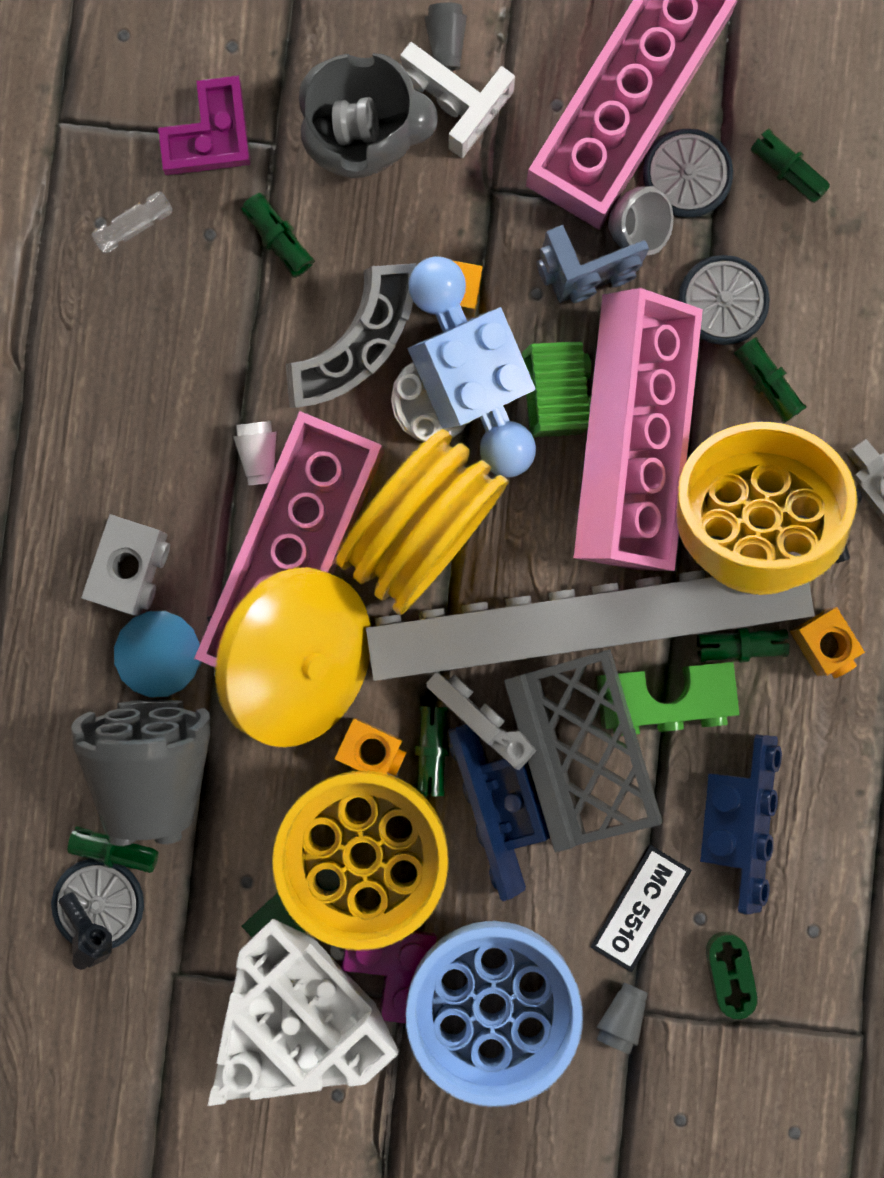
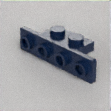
(503, 807)
(739, 822)

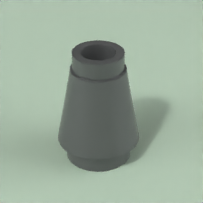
(446, 33)
(623, 1019)

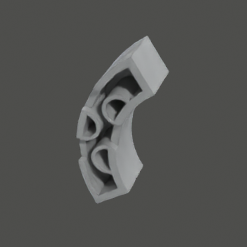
(365, 344)

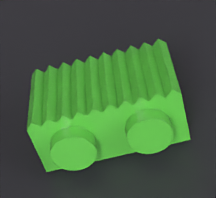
(561, 397)

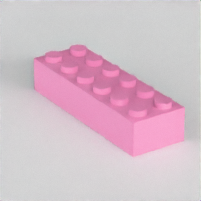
(625, 103)
(638, 430)
(301, 515)

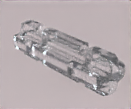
(132, 222)

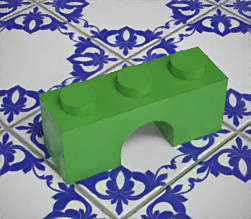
(706, 695)

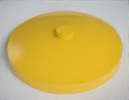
(293, 657)

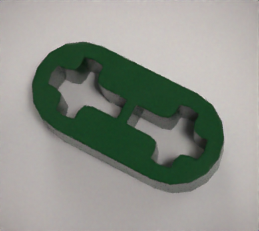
(741, 972)

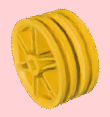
(420, 520)

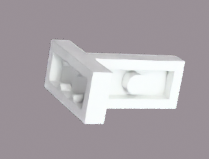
(457, 96)

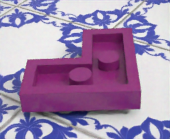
(216, 141)
(397, 965)

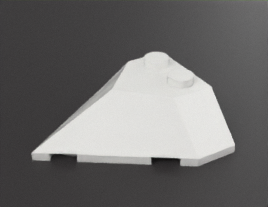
(296, 1022)

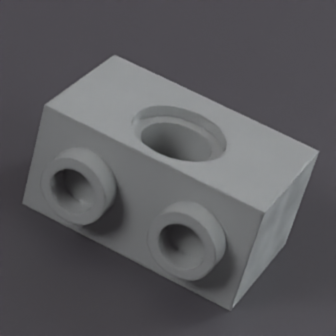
(120, 540)

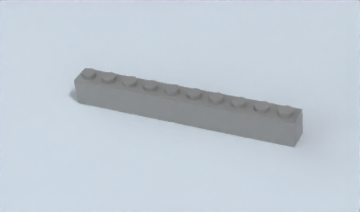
(572, 623)

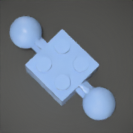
(471, 367)

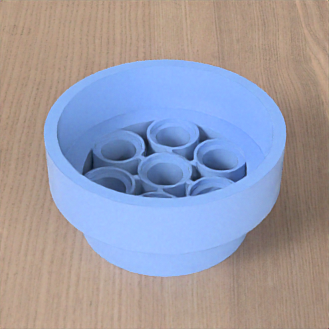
(526, 1063)

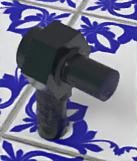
(92, 941)

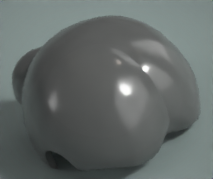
(403, 113)

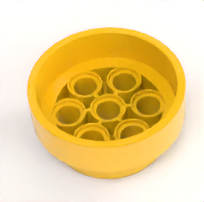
(738, 467)
(336, 914)

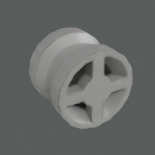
(355, 121)

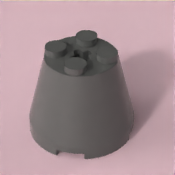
(143, 767)

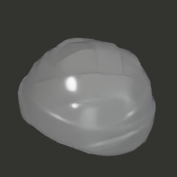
(642, 216)

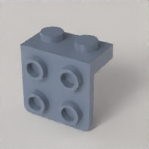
(576, 282)

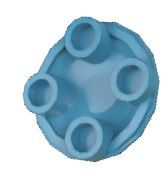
(156, 654)

